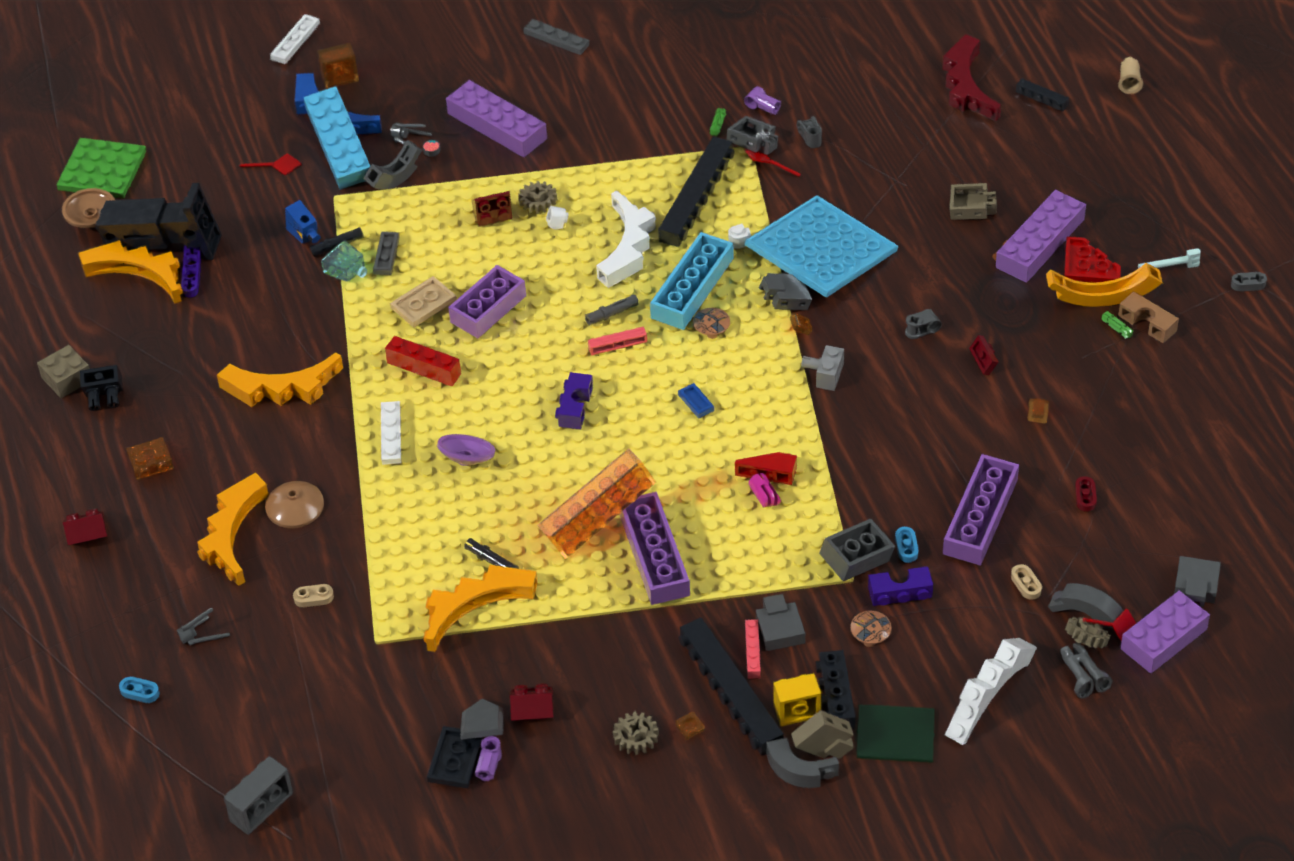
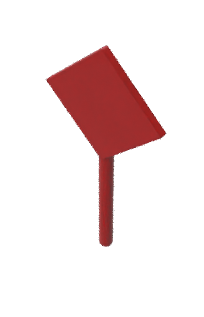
(761, 157)
(284, 165)
(1120, 624)

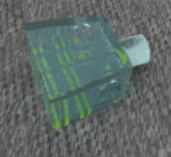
(344, 262)

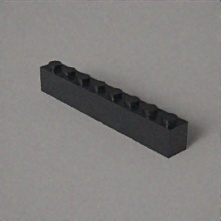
(696, 191)
(729, 684)

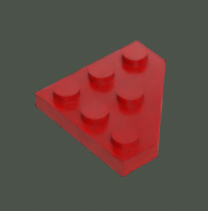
(1087, 263)

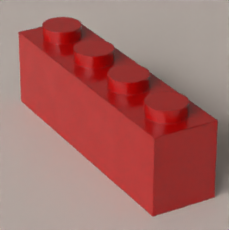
(423, 361)

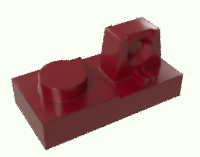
(984, 355)

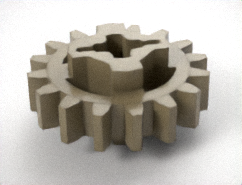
(537, 197)
(1087, 633)
(635, 733)

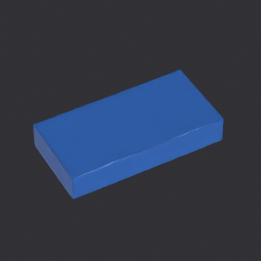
(696, 400)

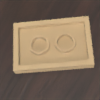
(423, 301)

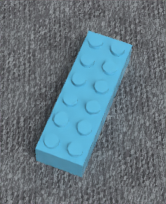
(337, 137)
(691, 281)

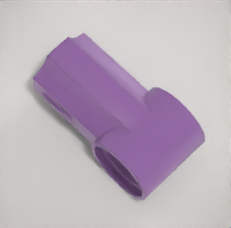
(758, 98)
(488, 758)

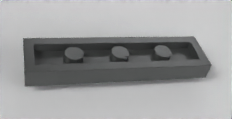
(556, 36)

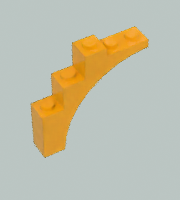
(116, 259)
(280, 388)
(233, 507)
(497, 585)

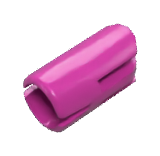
(764, 491)

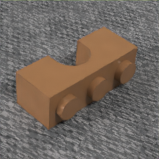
(1138, 308)

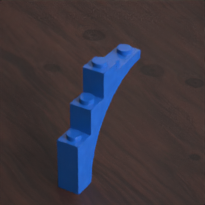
(362, 123)

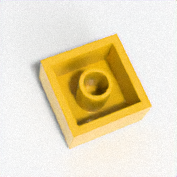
(796, 699)

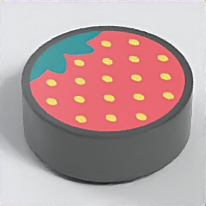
(431, 148)

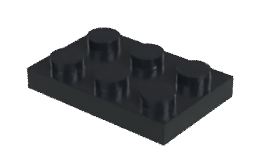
(454, 759)

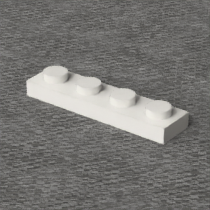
(294, 39)
(390, 433)

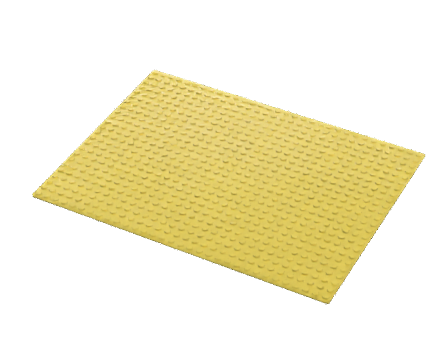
(513, 383)

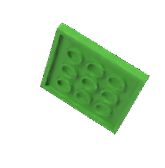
(102, 166)

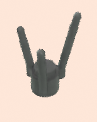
(401, 131)
(188, 632)

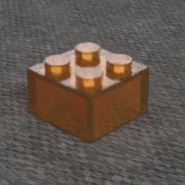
(338, 65)

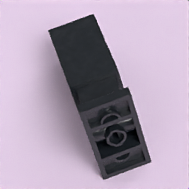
(158, 223)

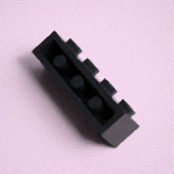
(835, 685)

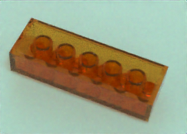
(597, 503)

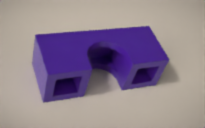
(571, 412)
(885, 591)

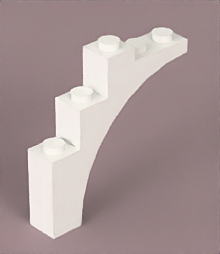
(628, 255)
(978, 692)

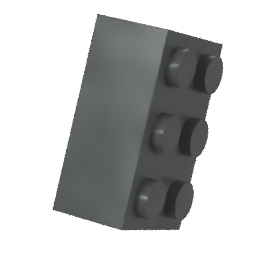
(857, 549)
(258, 795)

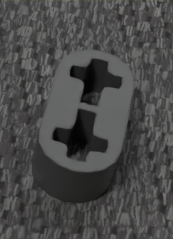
(1248, 281)

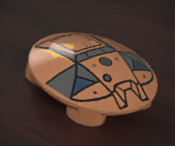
(711, 322)
(871, 627)

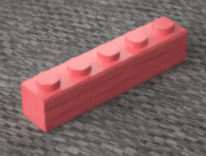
(617, 340)
(752, 649)

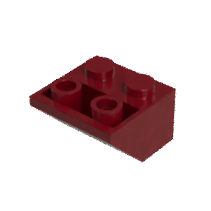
(492, 208)
(84, 527)
(531, 702)

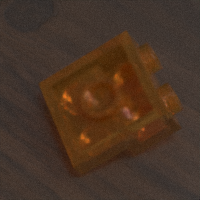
(149, 458)

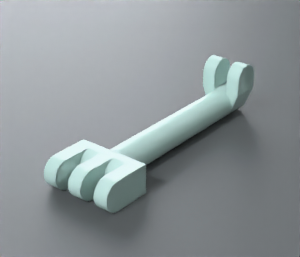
(1192, 260)

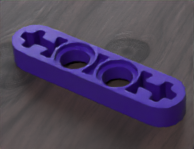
(191, 269)

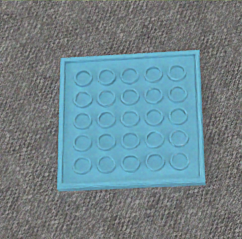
(821, 246)

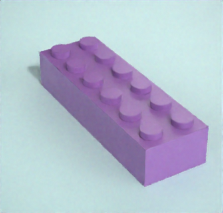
(496, 118)
(1040, 236)
(980, 509)
(655, 550)

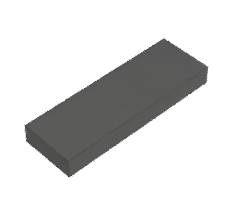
(386, 253)

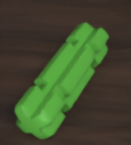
(717, 121)
(1117, 324)

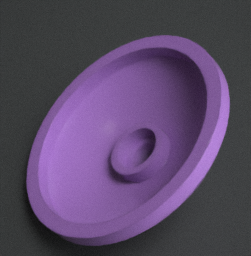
(465, 449)

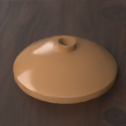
(85, 207)
(294, 504)

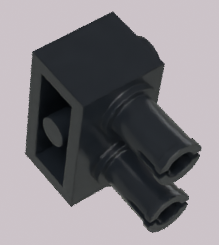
(99, 382)

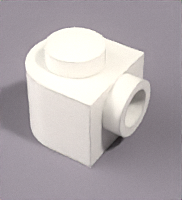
(556, 217)
(738, 235)

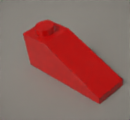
(776, 466)

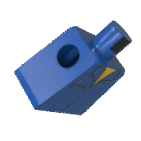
(301, 223)

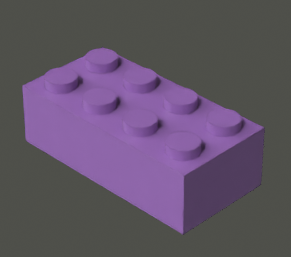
(487, 301)
(1165, 631)

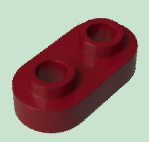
(1085, 498)

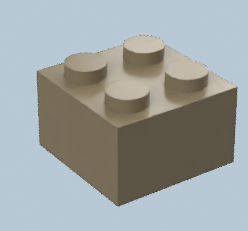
(62, 370)

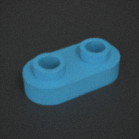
(906, 548)
(140, 691)

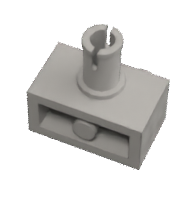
(827, 367)

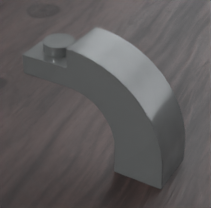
(397, 171)
(1087, 600)
(798, 771)

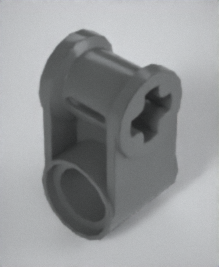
(810, 131)
(922, 322)

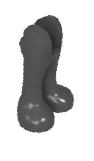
(1084, 684)

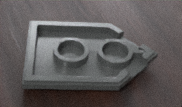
(482, 720)

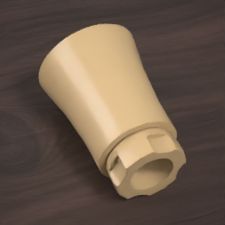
(1130, 77)

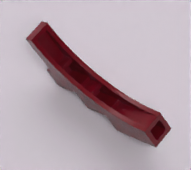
(964, 91)

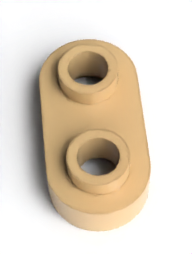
(1029, 584)
(313, 595)

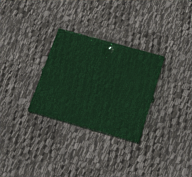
(895, 733)

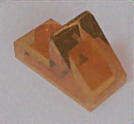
(1038, 410)

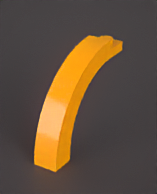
(1104, 293)

